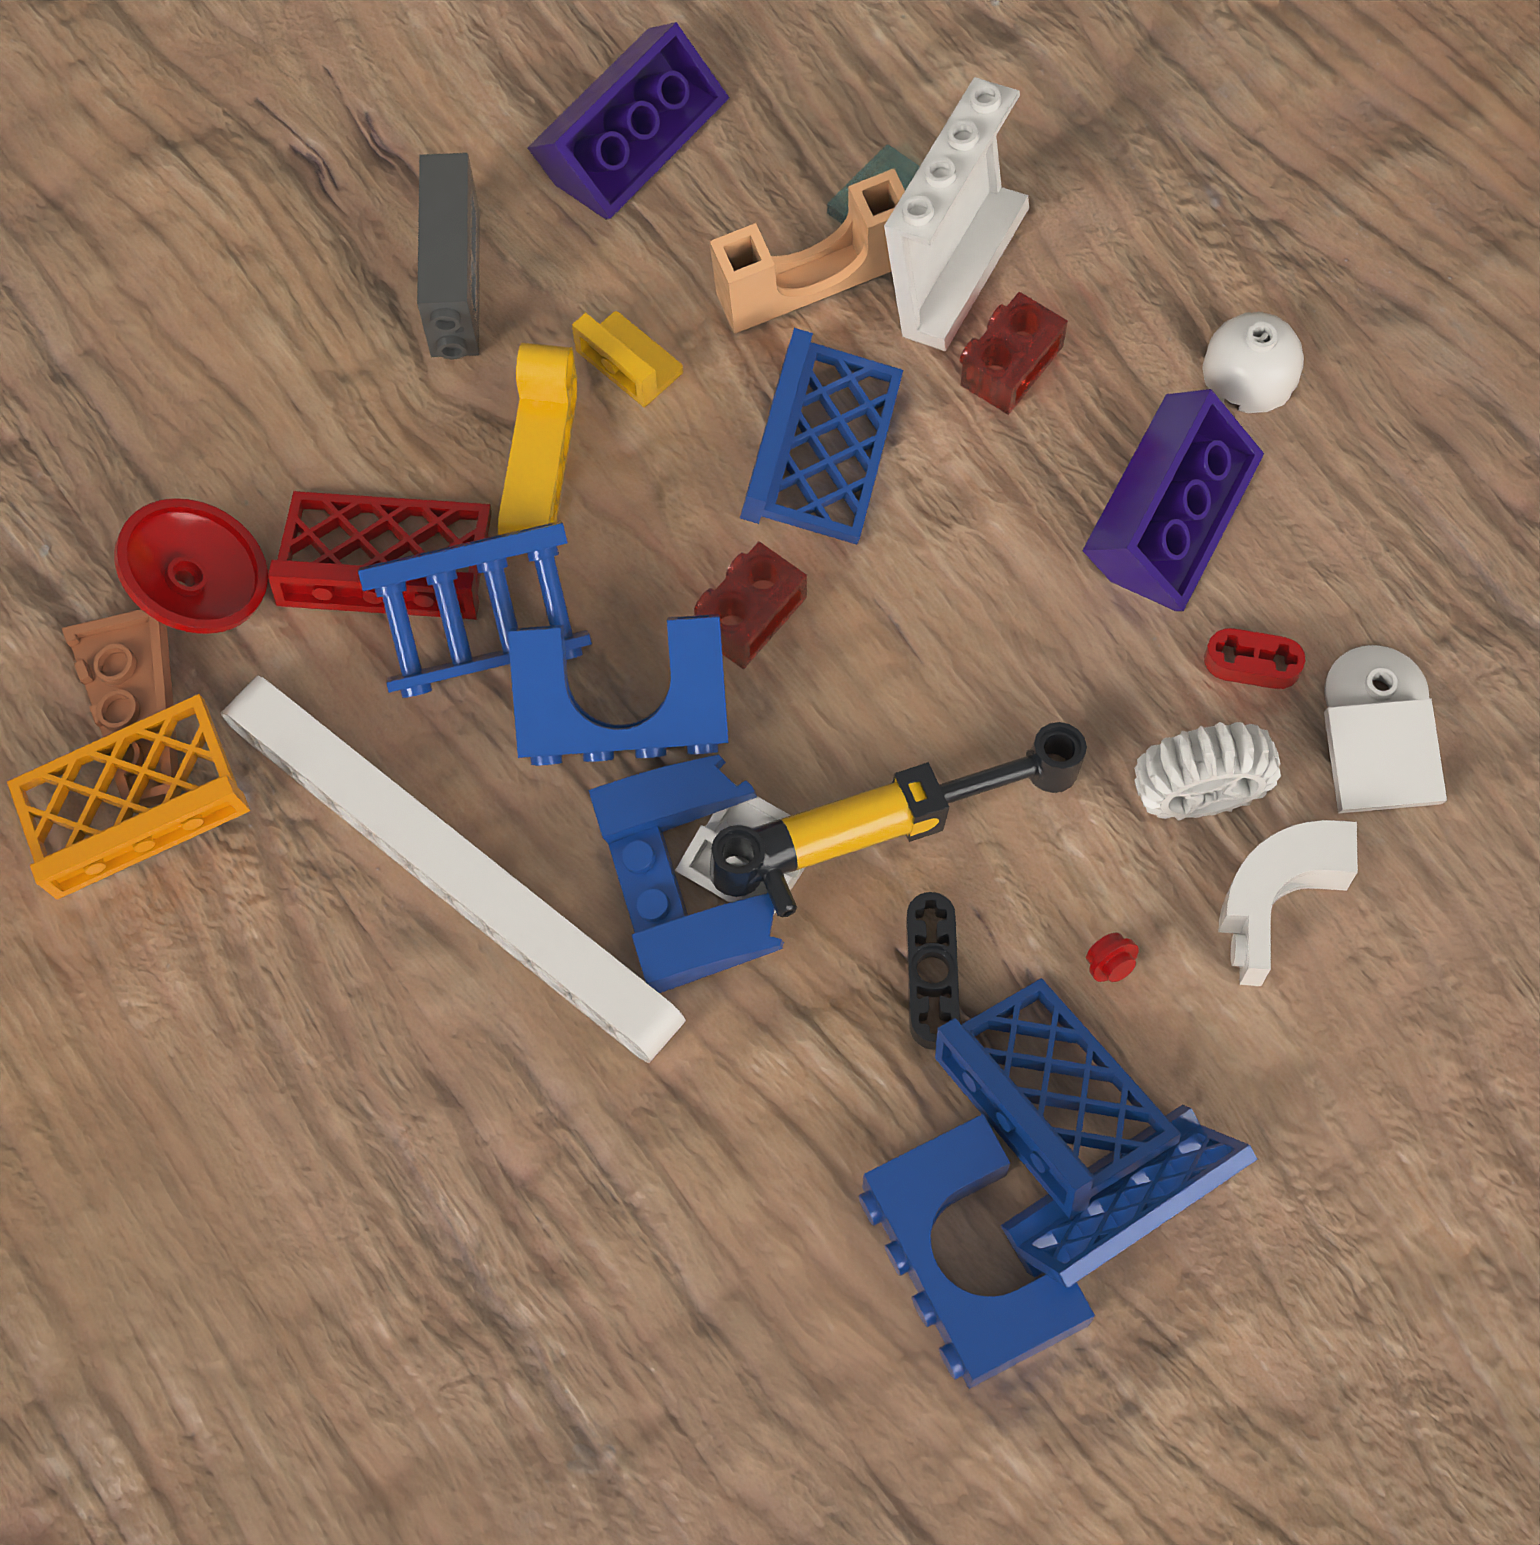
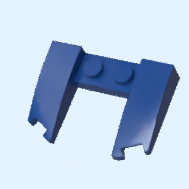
(668, 941)

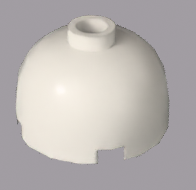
(1254, 362)

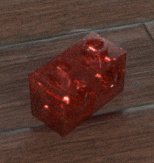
(1020, 355)
(760, 609)

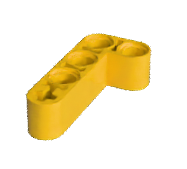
(540, 437)

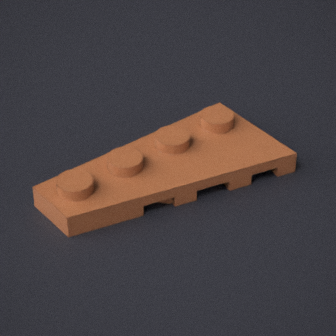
(127, 680)

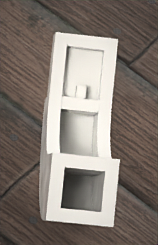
(1293, 859)

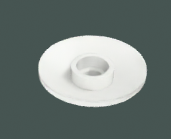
(1353, 672)

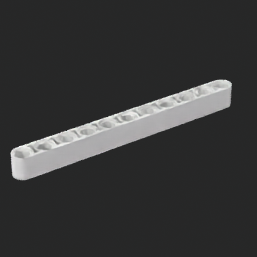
(455, 869)

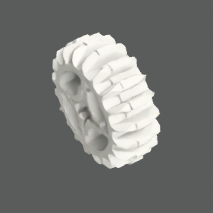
(1207, 771)

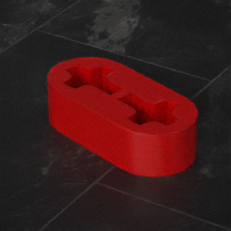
(1254, 658)

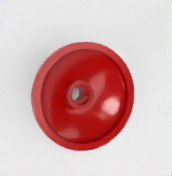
(197, 547)

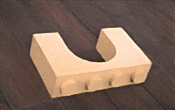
(763, 286)

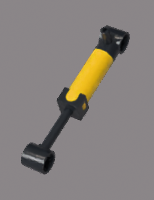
(907, 806)

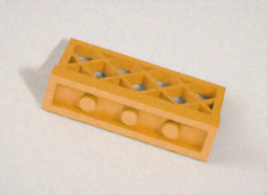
(130, 837)

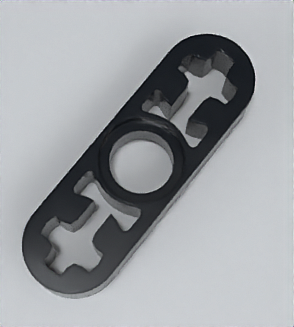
(917, 933)

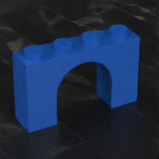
(555, 725)
(978, 1331)

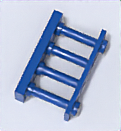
(440, 570)

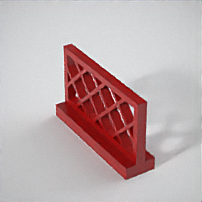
(336, 585)

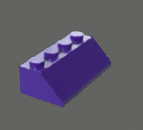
(630, 120)
(1174, 499)

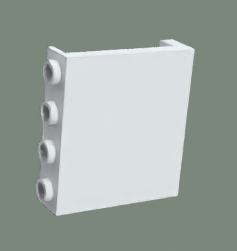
(953, 219)

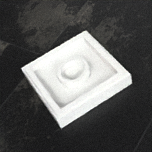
(1385, 755)

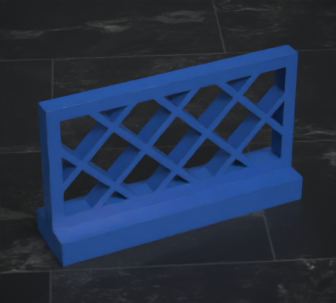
(780, 431)
(1017, 1120)
(1129, 1207)

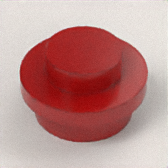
(1112, 958)

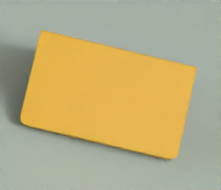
(626, 356)

